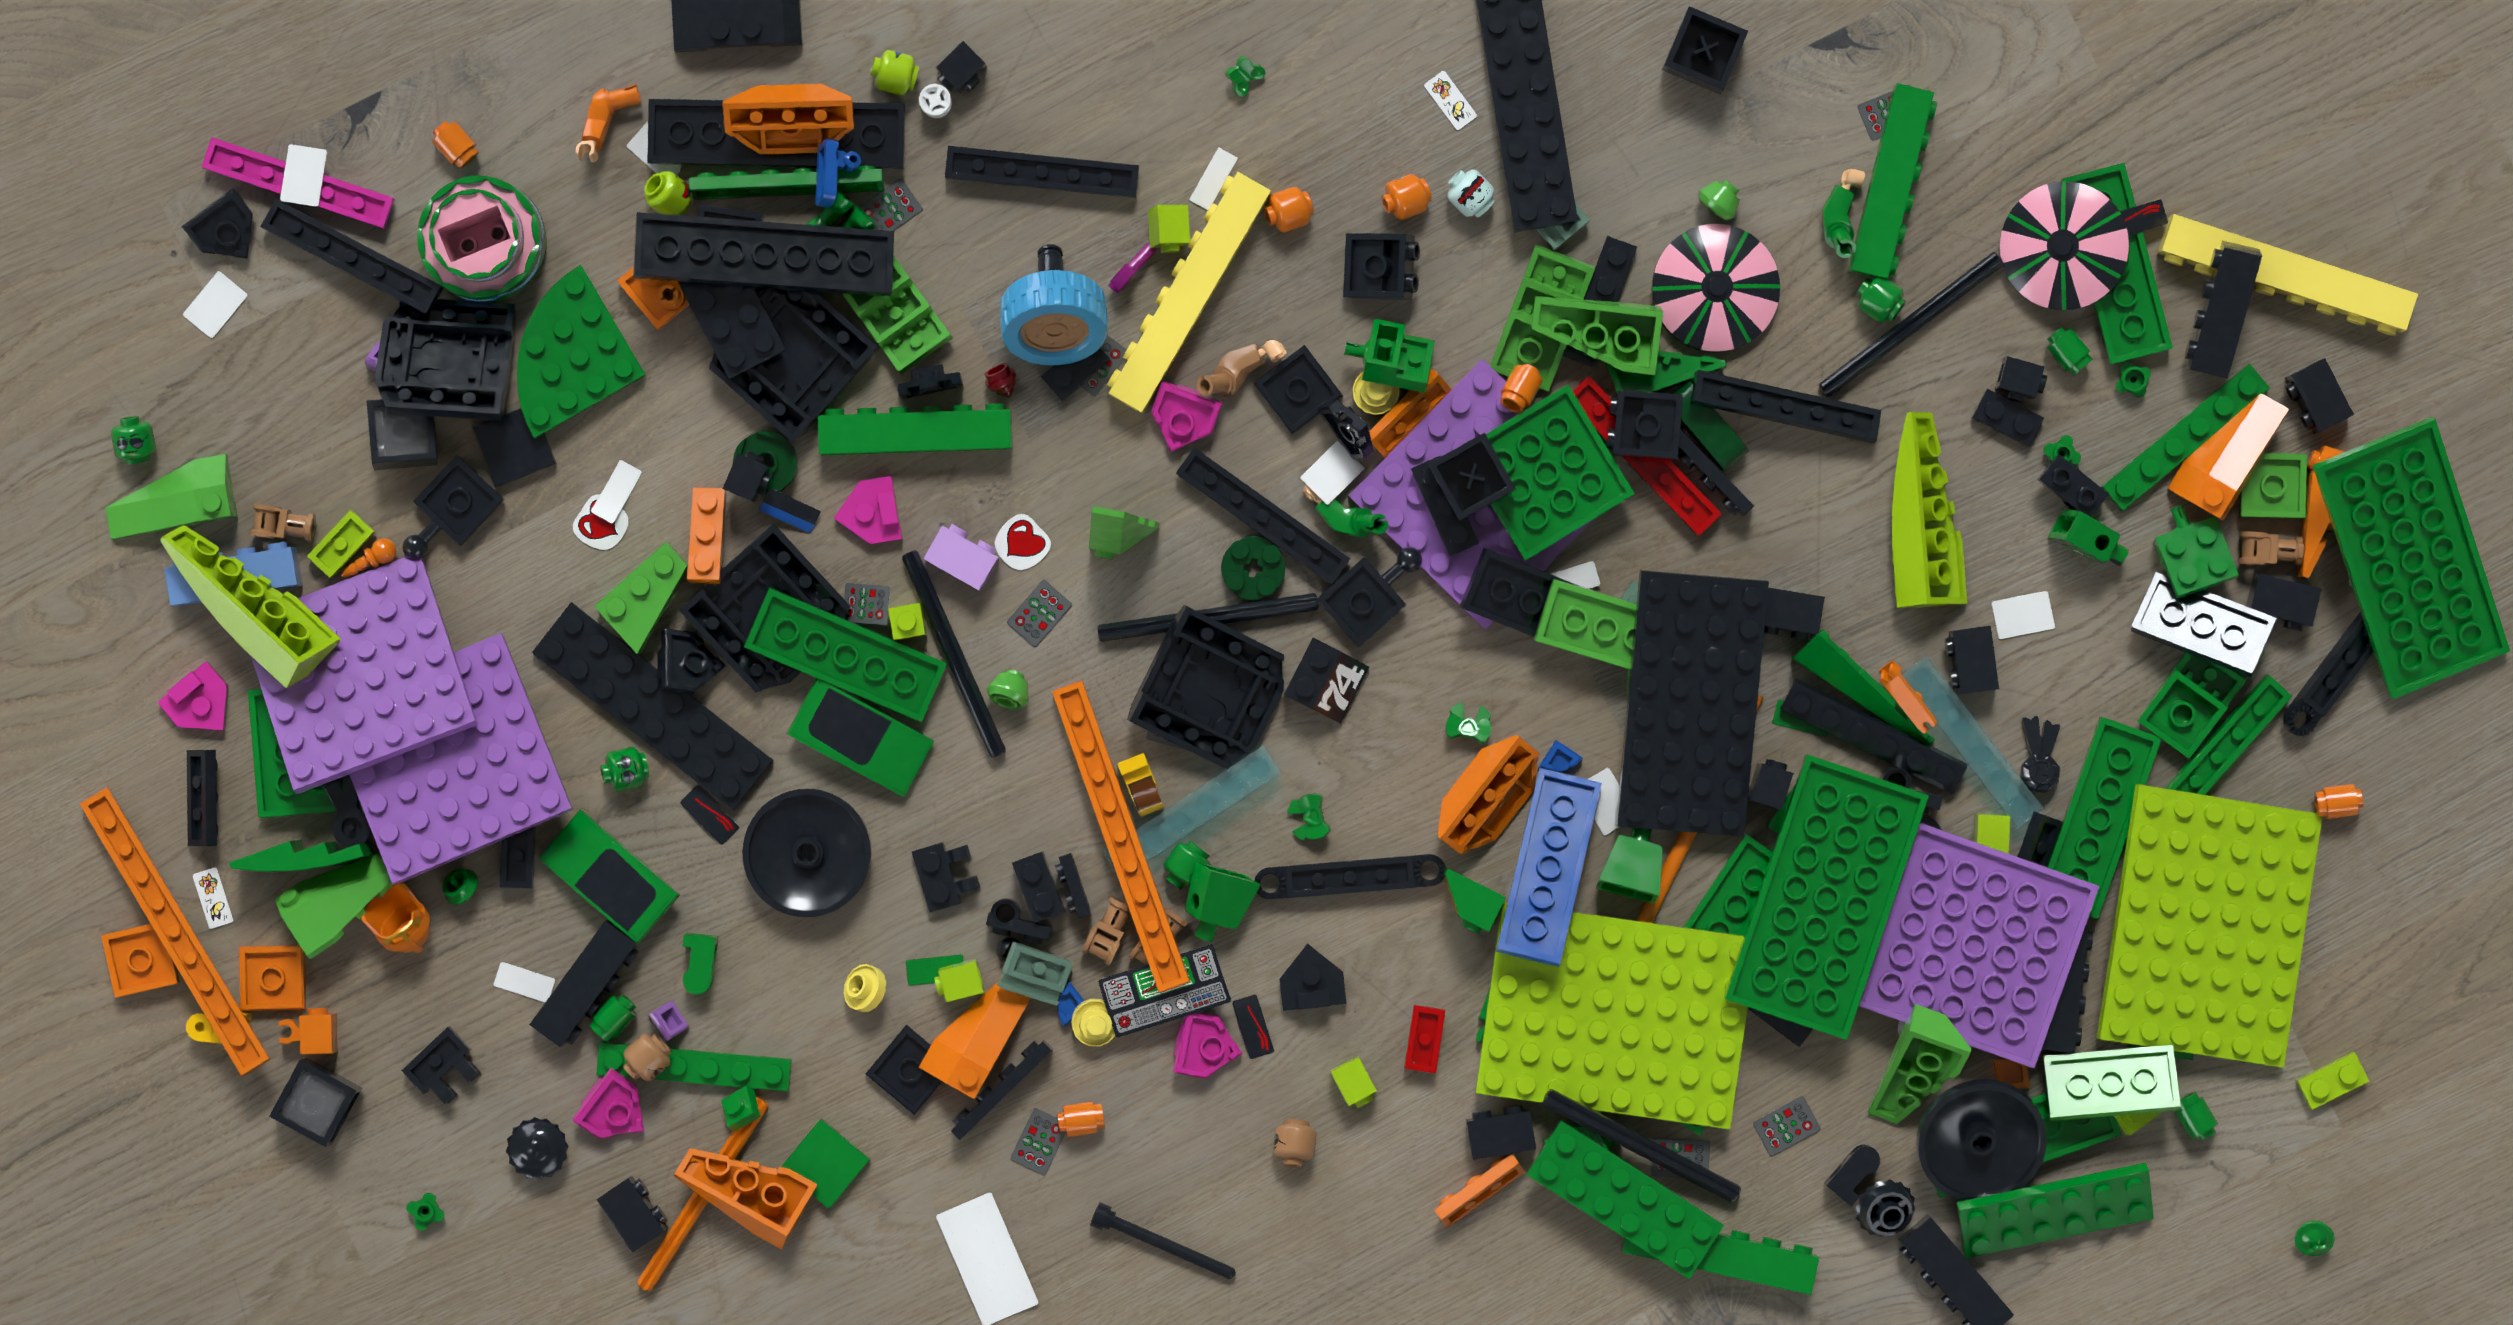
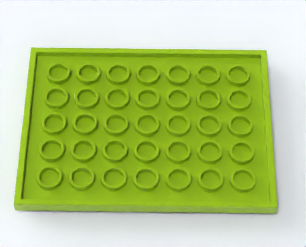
(2209, 925)
(1621, 1023)

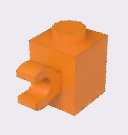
(315, 1031)

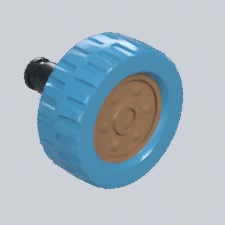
(1053, 313)

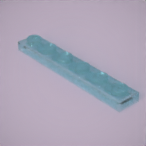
(1972, 742)
(1205, 803)

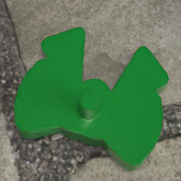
(1468, 728)
(1315, 824)

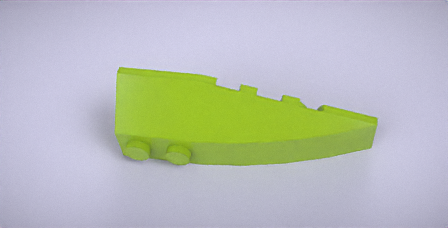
(1924, 540)
(262, 620)

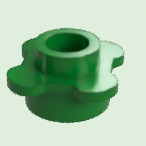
(2141, 375)
(2065, 445)
(428, 1202)

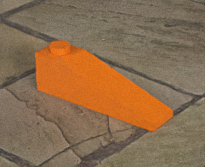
(2224, 463)
(2317, 517)
(974, 1040)
(753, 1195)

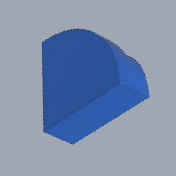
(1559, 758)
(1068, 1002)

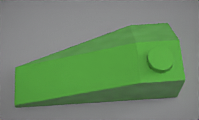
(1610, 331)
(185, 496)
(1117, 531)
(327, 902)
(1922, 1060)

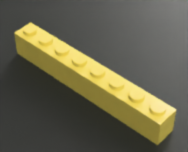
(2295, 276)
(1189, 292)

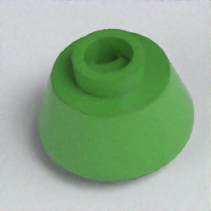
(1720, 199)
(1009, 690)

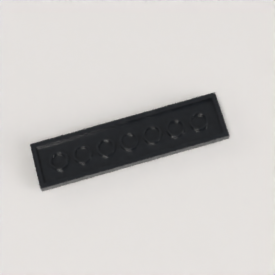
(1527, 113)
(695, 135)
(763, 254)
(667, 721)

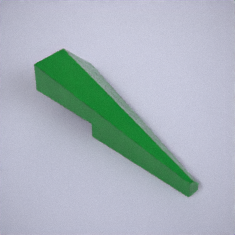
(1840, 671)

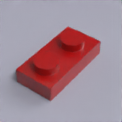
(1424, 1038)

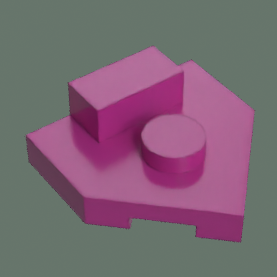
(1184, 414)
(872, 511)
(198, 699)
(1203, 1046)
(611, 1107)

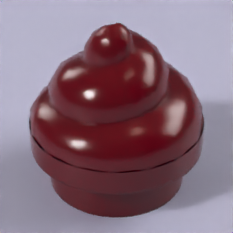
(1001, 379)

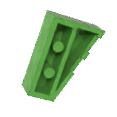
(643, 596)

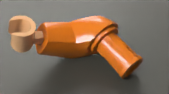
(600, 116)

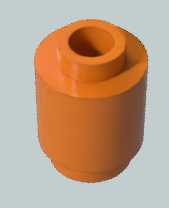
(455, 144)
(1520, 388)
(2338, 801)
(1081, 1119)

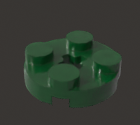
(781, 453)
(1238, 579)

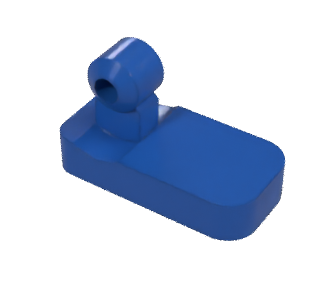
(828, 163)

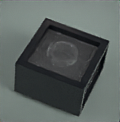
(400, 438)
(315, 1102)

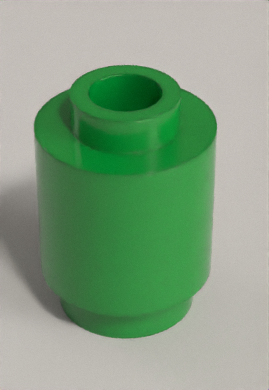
(2068, 350)
(613, 1017)
(2196, 1117)

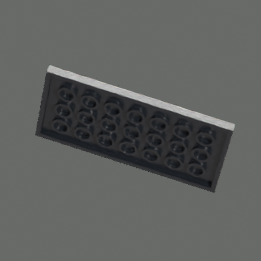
(1692, 703)

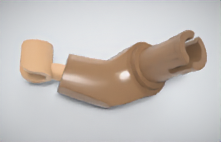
(1236, 366)

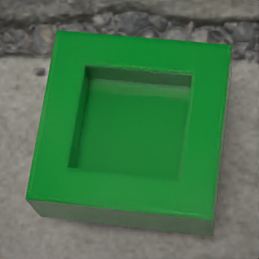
(740, 1108)

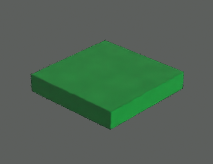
(827, 1161)

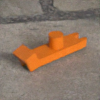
(1906, 697)

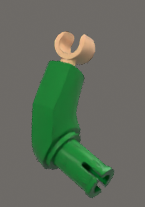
(1836, 223)
(1350, 521)

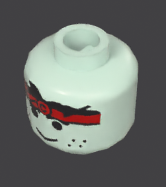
(1470, 193)

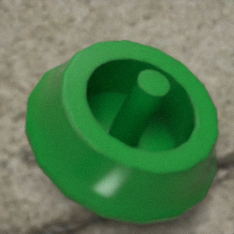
(459, 885)
(2314, 1238)

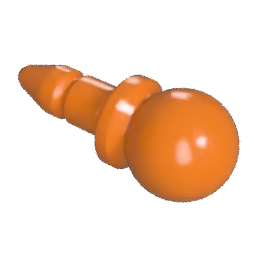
(381, 552)

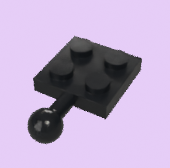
(456, 503)
(1364, 599)

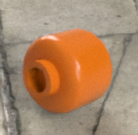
(1406, 196)
(1289, 209)

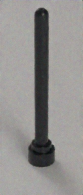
(1106, 1218)

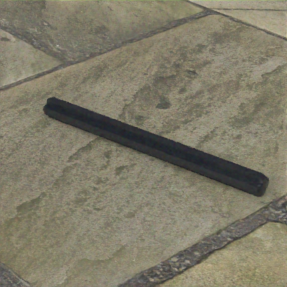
(1911, 324)
(1223, 614)
(953, 654)
(1641, 1145)

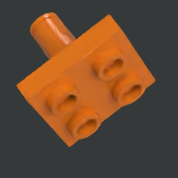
(656, 298)

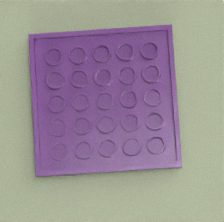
(1393, 491)
(380, 688)
(468, 785)
(1979, 943)

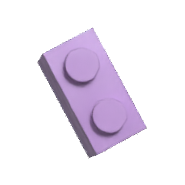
(962, 557)

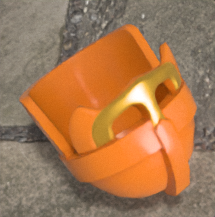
(398, 920)

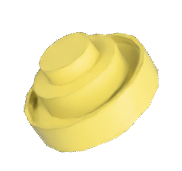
(1374, 397)
(864, 988)
(1092, 1023)

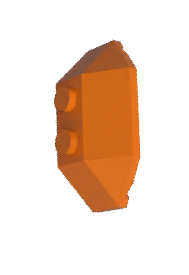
(788, 117)
(1488, 794)

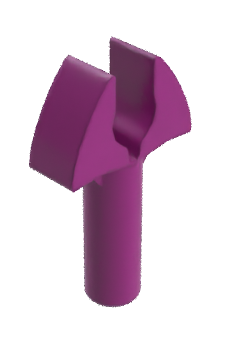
(1126, 273)

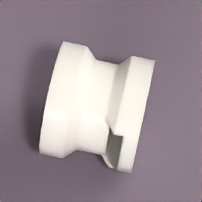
(933, 96)

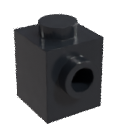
(961, 69)
(2020, 379)
(748, 476)

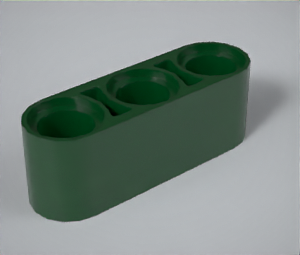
(1710, 431)

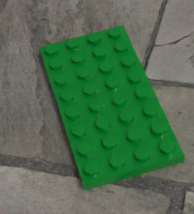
(2411, 557)
(1826, 897)

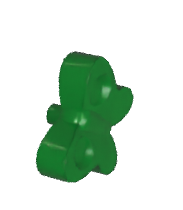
(1243, 74)

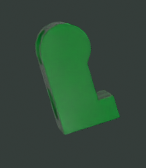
(702, 962)

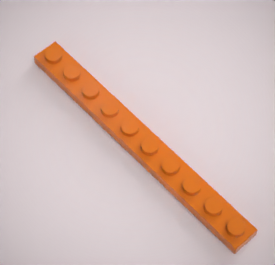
(1121, 836)
(175, 932)

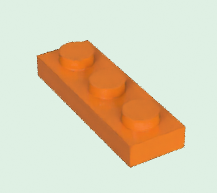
(1408, 414)
(706, 535)
(1479, 1189)

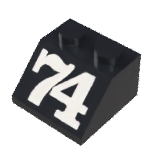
(1326, 680)

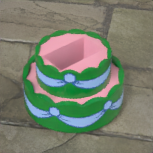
(472, 211)

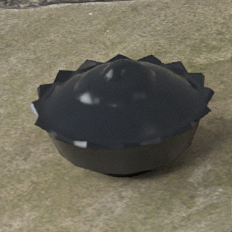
(537, 1148)
(1885, 1208)

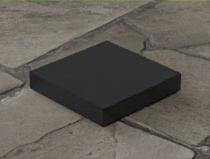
(1297, 389)
(512, 449)
(899, 1070)

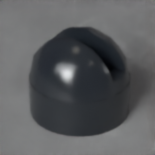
(1003, 945)

